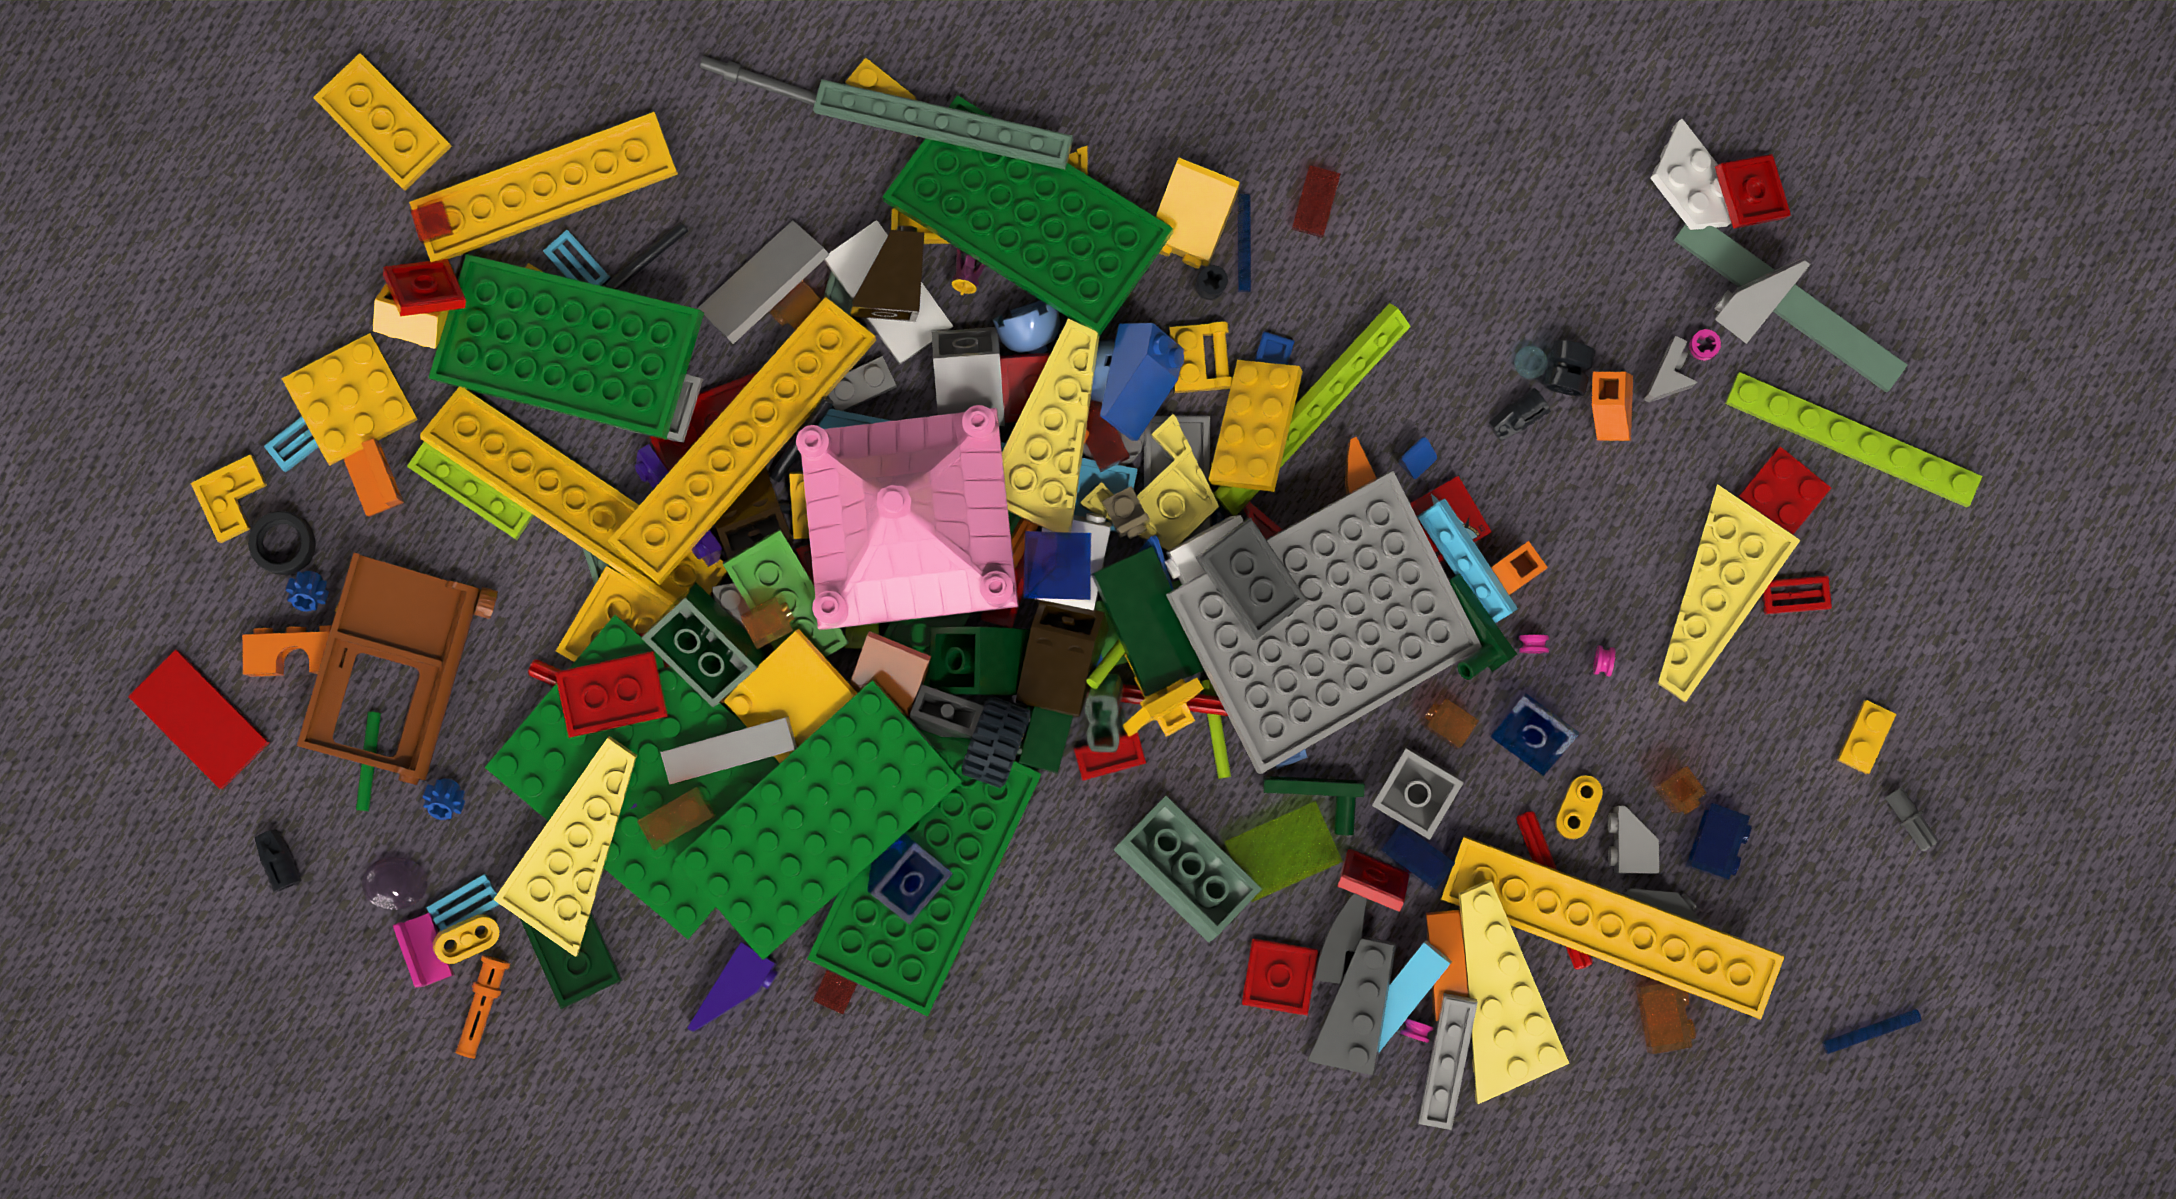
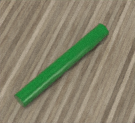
(367, 771)

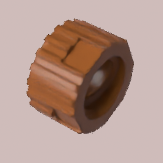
(486, 602)

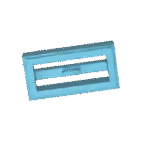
(558, 243)
(284, 435)
(490, 890)

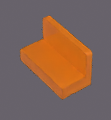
(373, 478)

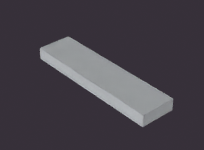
(729, 750)
(1447, 1061)

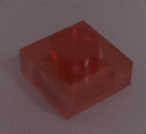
(432, 222)
(835, 992)

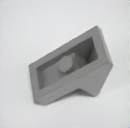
(1666, 380)

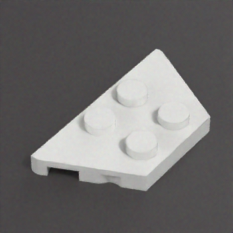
(1690, 180)

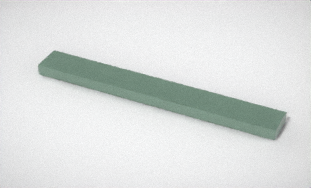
(943, 124)
(1797, 307)

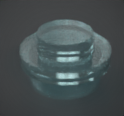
(1530, 362)

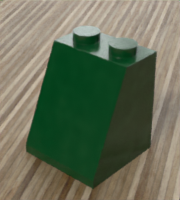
(977, 659)

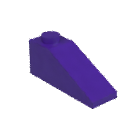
(739, 981)

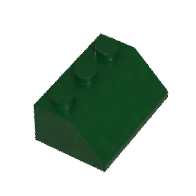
(704, 645)

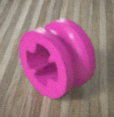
(1702, 335)
(1534, 644)
(1604, 660)
(1416, 1030)

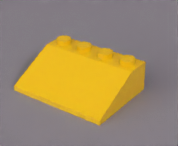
(793, 684)

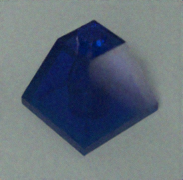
(1057, 565)
(906, 878)

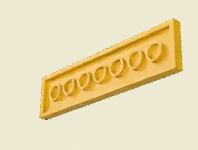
(551, 185)

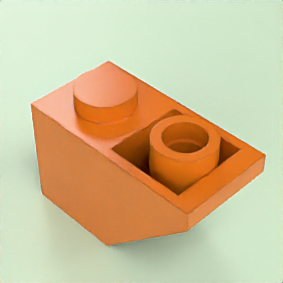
(1612, 405)
(1519, 567)

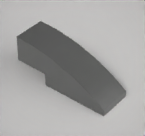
(1341, 936)

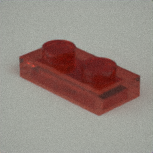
(1316, 201)
(1104, 440)

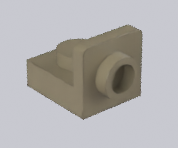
(1126, 513)

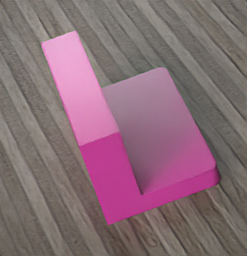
(416, 945)

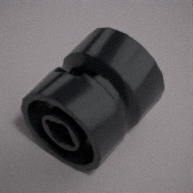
(1569, 356)

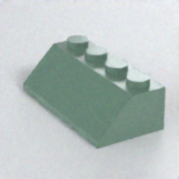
(1187, 869)

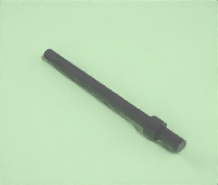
(734, 72)

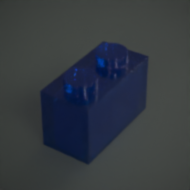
(1719, 842)
(1416, 857)

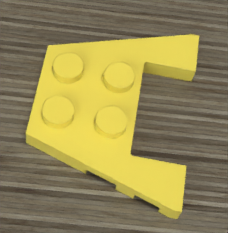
(1175, 499)

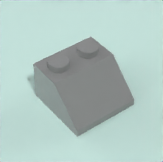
(1418, 792)

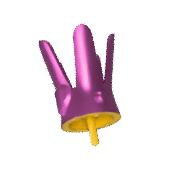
(965, 279)

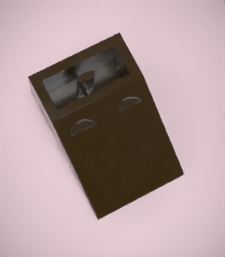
(752, 516)
(1061, 657)

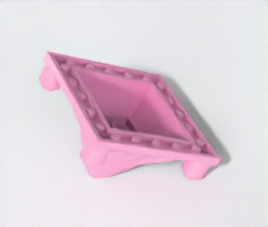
(908, 519)

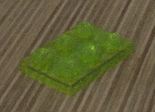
(1285, 850)

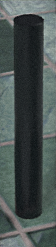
(647, 256)
(792, 452)

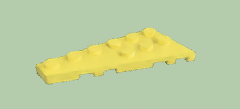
(1049, 437)
(1729, 574)
(564, 865)
(1511, 1025)

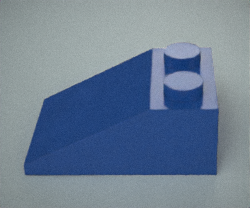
(1139, 377)

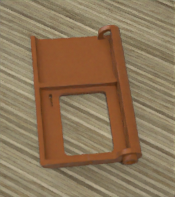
(405, 621)

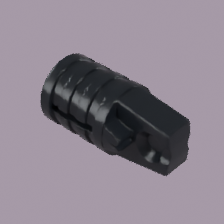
(1211, 282)
(1519, 415)
(276, 861)

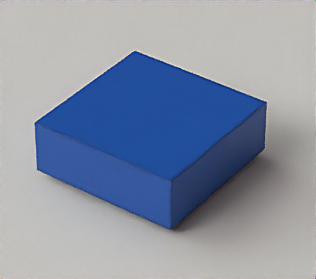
(1274, 349)

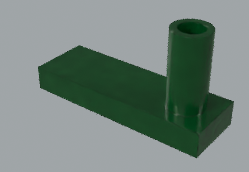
(1495, 646)
(1343, 789)

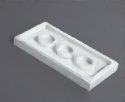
(851, 264)

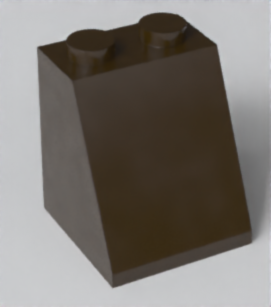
(894, 279)

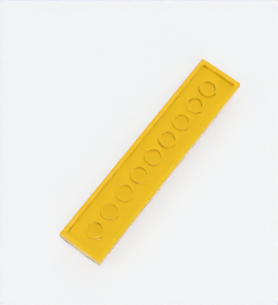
(742, 441)
(551, 488)
(1620, 928)

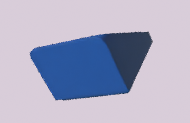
(1418, 458)

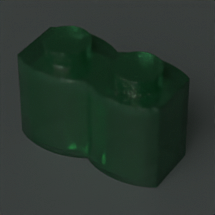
(1105, 715)

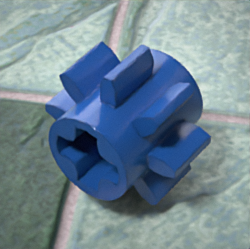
(307, 591)
(443, 799)

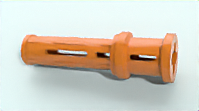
(468, 1045)

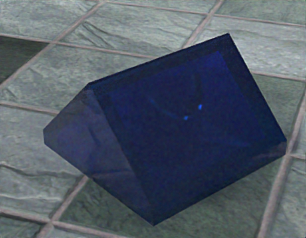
(1534, 734)

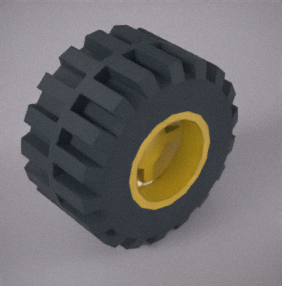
(995, 742)

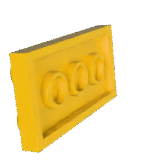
(382, 121)
(1255, 425)

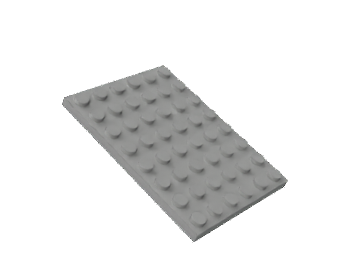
(1370, 628)

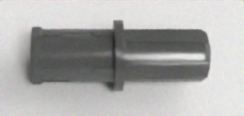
(1911, 819)

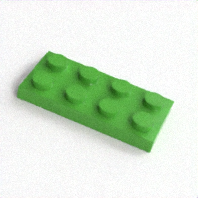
(772, 571)

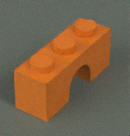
(266, 651)

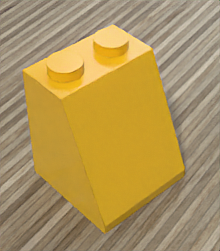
(1197, 210)

